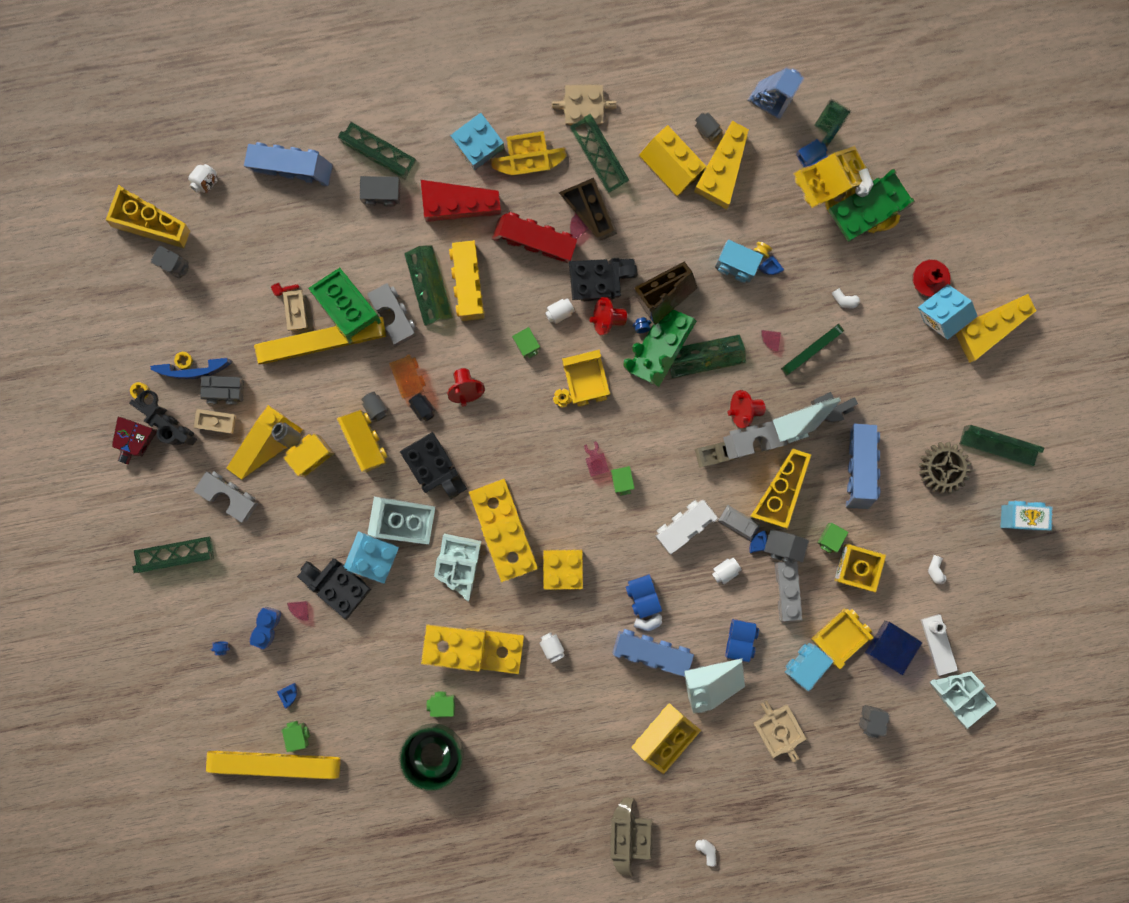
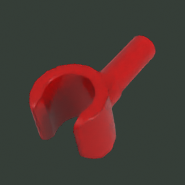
(278, 290)

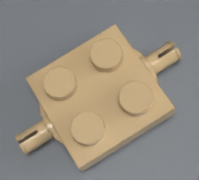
(581, 101)
(779, 731)

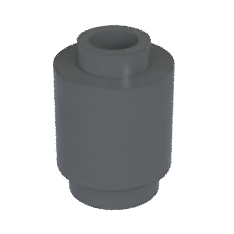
(708, 126)
(374, 406)
(286, 435)

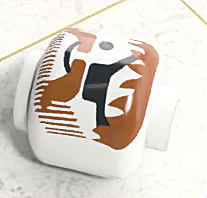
(202, 178)

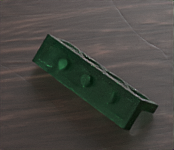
(832, 120)
(360, 147)
(605, 149)
(431, 283)
(707, 358)
(1000, 445)
(161, 564)

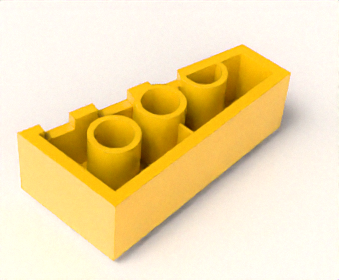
(721, 172)
(142, 218)
(467, 281)
(993, 326)
(781, 496)

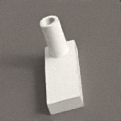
(939, 644)

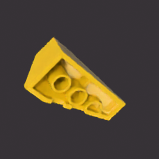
(259, 443)

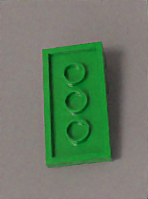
(860, 214)
(344, 304)
(660, 348)

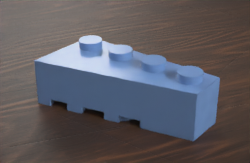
(776, 91)
(288, 163)
(863, 466)
(652, 653)

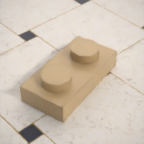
(295, 310)
(214, 421)

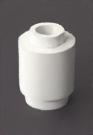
(559, 311)
(726, 571)
(552, 647)

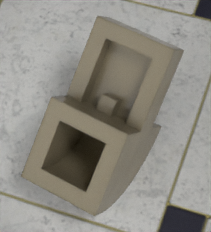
(712, 454)

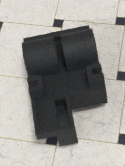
(599, 278)
(166, 424)
(431, 466)
(335, 586)

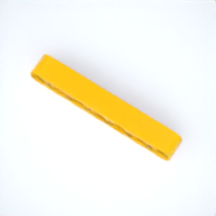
(313, 342)
(273, 764)

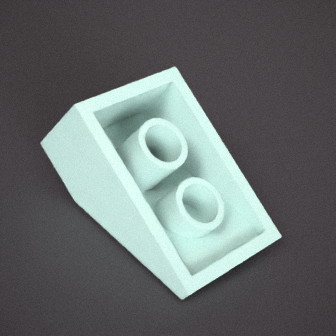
(800, 423)
(401, 520)
(713, 684)

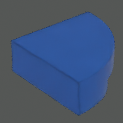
(771, 266)
(758, 542)
(288, 695)

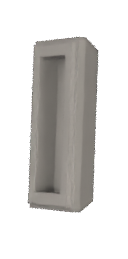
(739, 522)

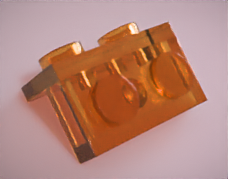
(407, 377)

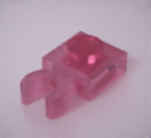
(596, 462)

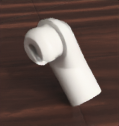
(866, 184)
(846, 301)
(935, 571)
(650, 624)
(708, 849)

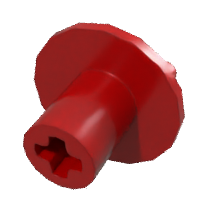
(930, 277)
(606, 316)
(465, 388)
(744, 408)

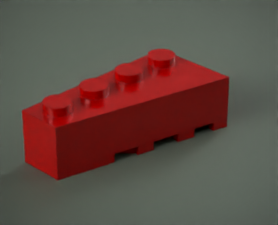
(455, 201)
(535, 237)

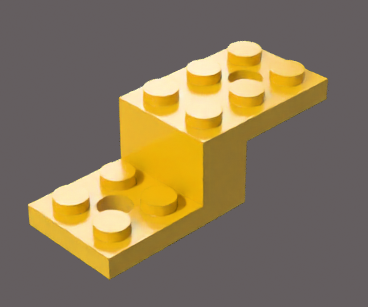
(830, 176)
(503, 530)
(472, 649)

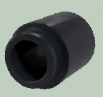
(422, 407)

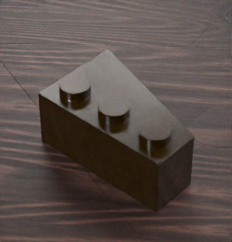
(590, 207)
(666, 291)

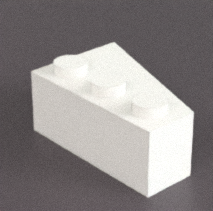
(685, 526)

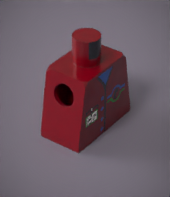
(131, 439)

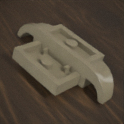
(629, 837)

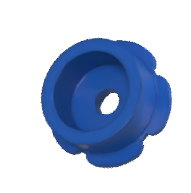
(642, 325)
(220, 647)

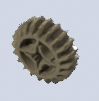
(946, 460)

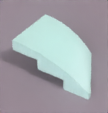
(458, 563)
(964, 697)

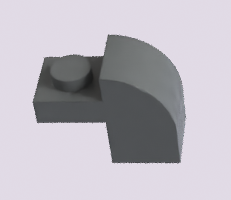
(836, 415)

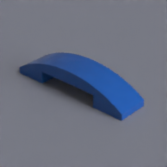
(215, 366)

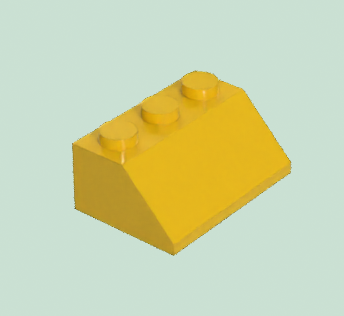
(672, 161)
(363, 440)
(666, 738)

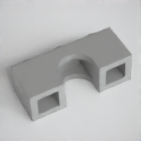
(385, 299)
(741, 443)
(240, 504)
(789, 592)

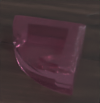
(577, 227)
(771, 339)
(299, 609)

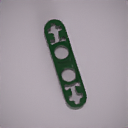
(812, 349)

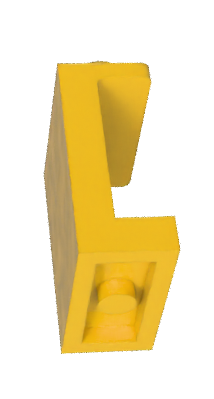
(586, 378)
(842, 637)

